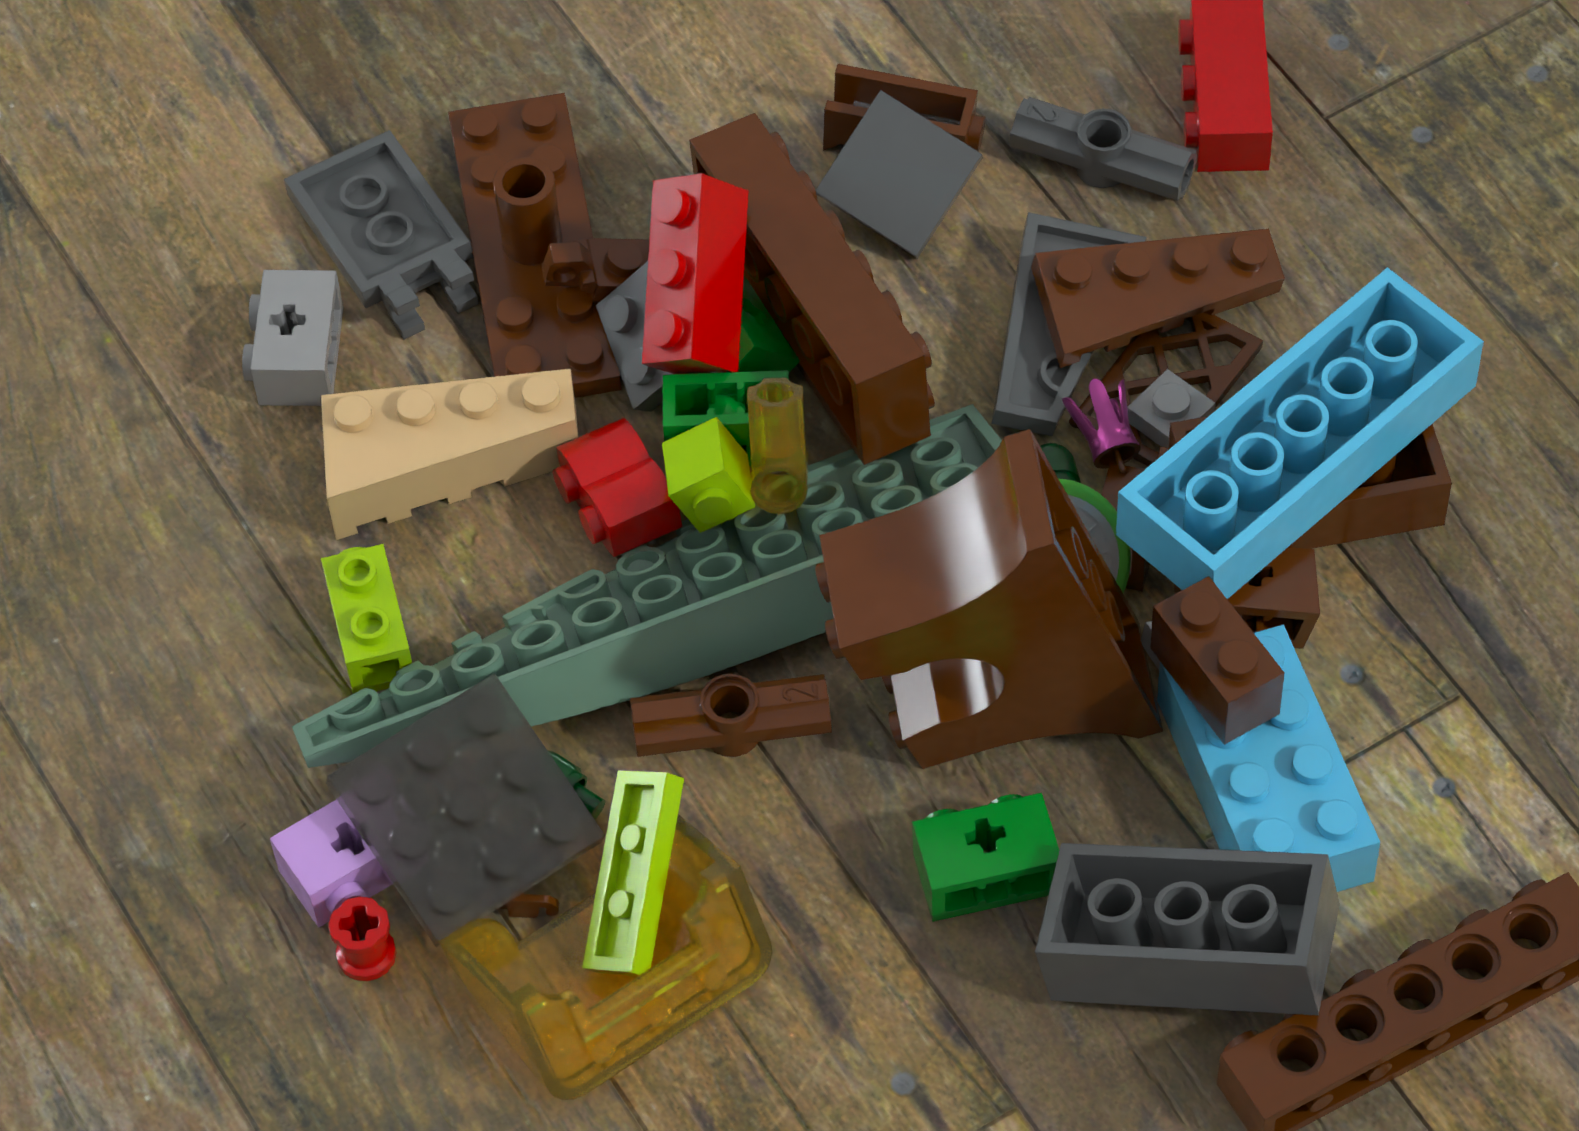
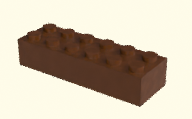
(823, 294)

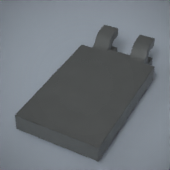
(385, 229)

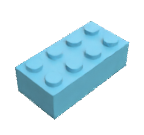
(1280, 781)

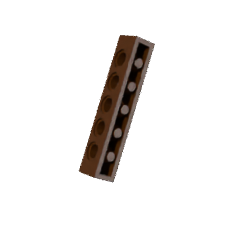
(1400, 1038)

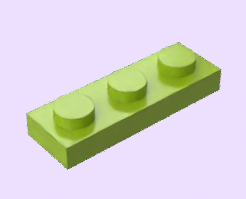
(633, 873)

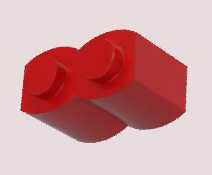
(616, 488)

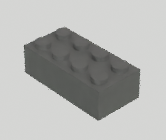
(1189, 928)

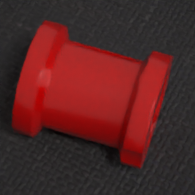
(362, 919)

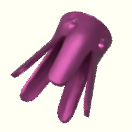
(1114, 438)

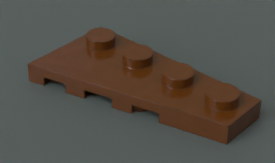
(1127, 289)

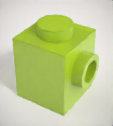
(708, 475)

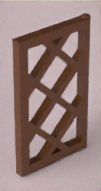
(1219, 378)

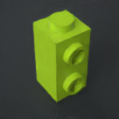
(367, 616)

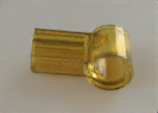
(777, 445)

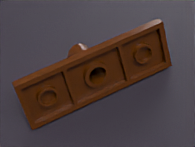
(518, 198)

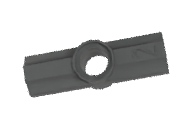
(1103, 148)

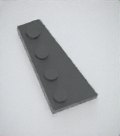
(1030, 374)

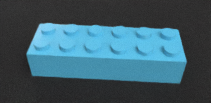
(1299, 437)

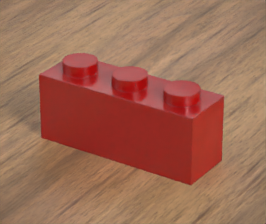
(1226, 85)
(695, 275)

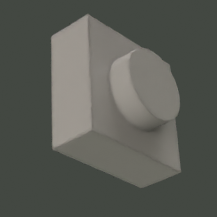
(1165, 402)

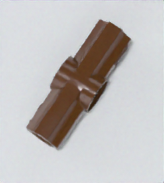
(767, 708)

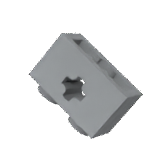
(295, 337)

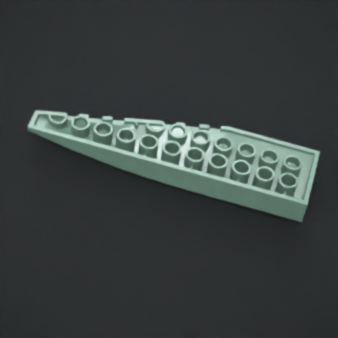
(664, 608)

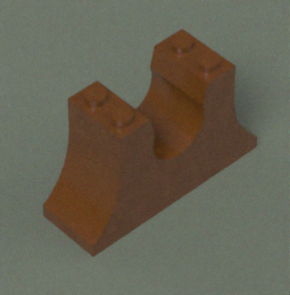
(988, 615)

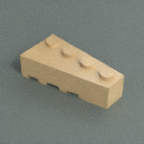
(440, 442)

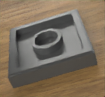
(899, 174)

